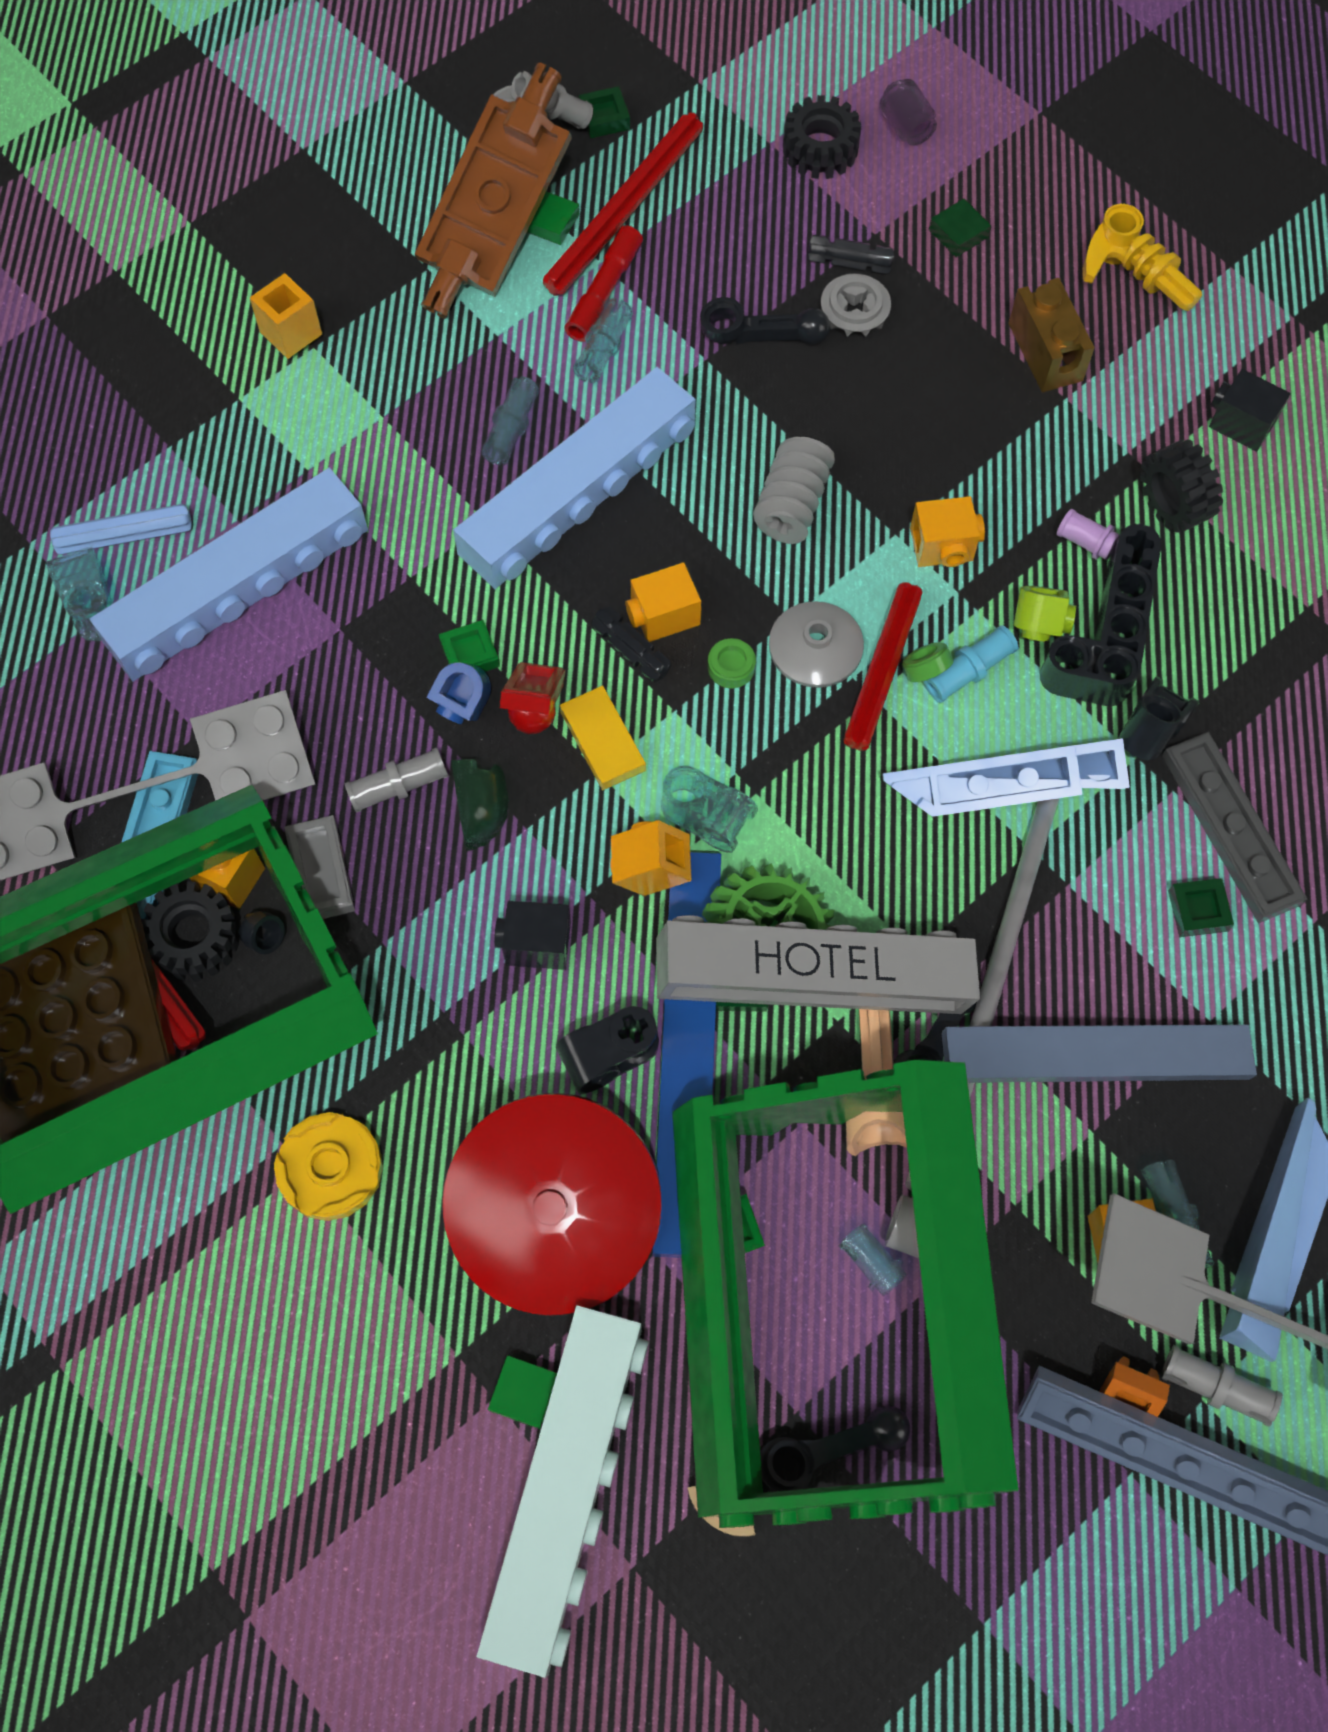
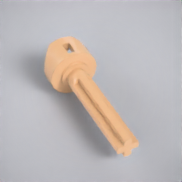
(872, 1127)

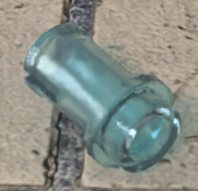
(873, 1260)

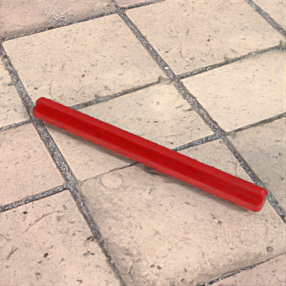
(622, 204)

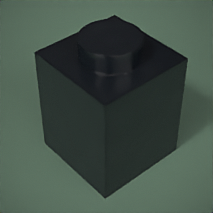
(1247, 409)
(534, 935)

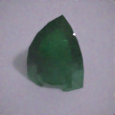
(480, 800)

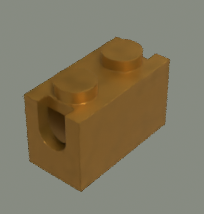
(1049, 332)

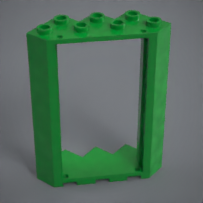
(212, 1076)
(955, 1286)

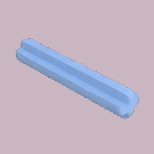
(121, 528)

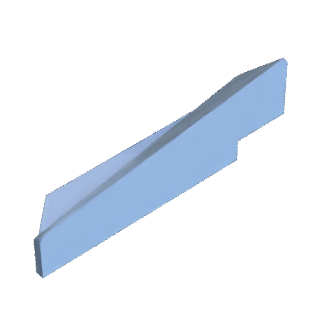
(1013, 778)
(1281, 1234)

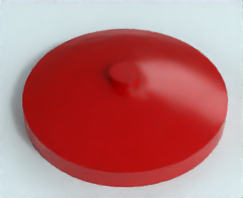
(552, 1204)

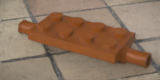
(493, 193)

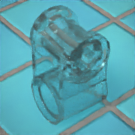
(81, 588)
(710, 808)

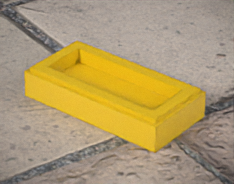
(602, 737)

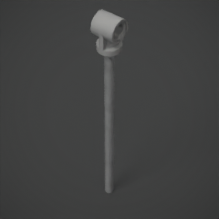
(902, 1227)

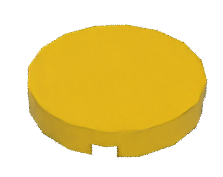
(328, 1166)

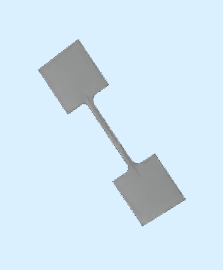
(237, 748)
(1156, 1275)

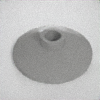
(811, 660)

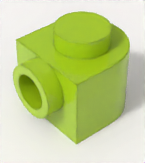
(1043, 613)

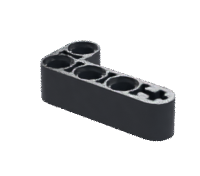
(1117, 614)

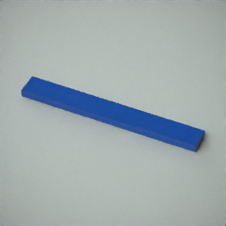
(686, 1052)

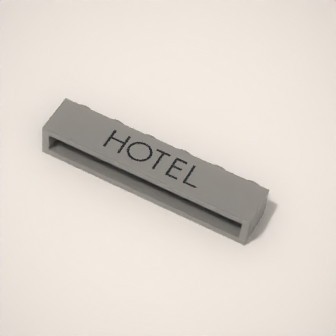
(816, 966)

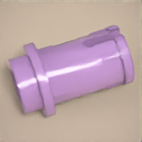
(1088, 534)

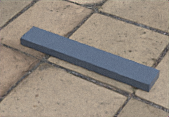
(1101, 1053)
(1177, 1458)

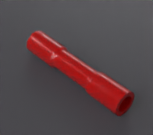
(615, 263)

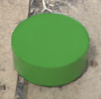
(927, 662)
(731, 663)

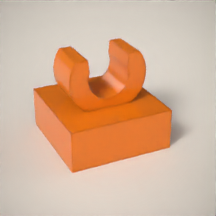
(1136, 1388)

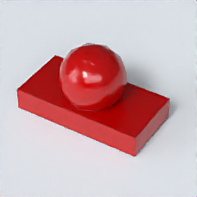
(532, 696)

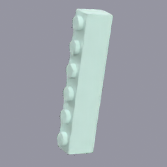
(560, 1494)

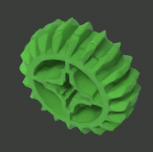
(791, 899)

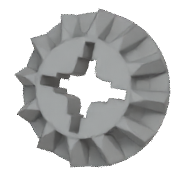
(855, 290)

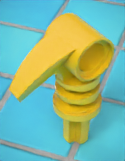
(1120, 242)

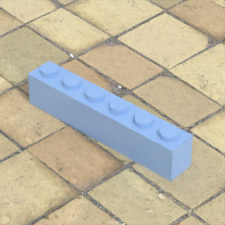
(575, 478)
(230, 574)

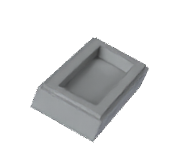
(321, 864)

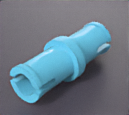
(972, 663)

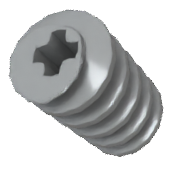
(793, 489)

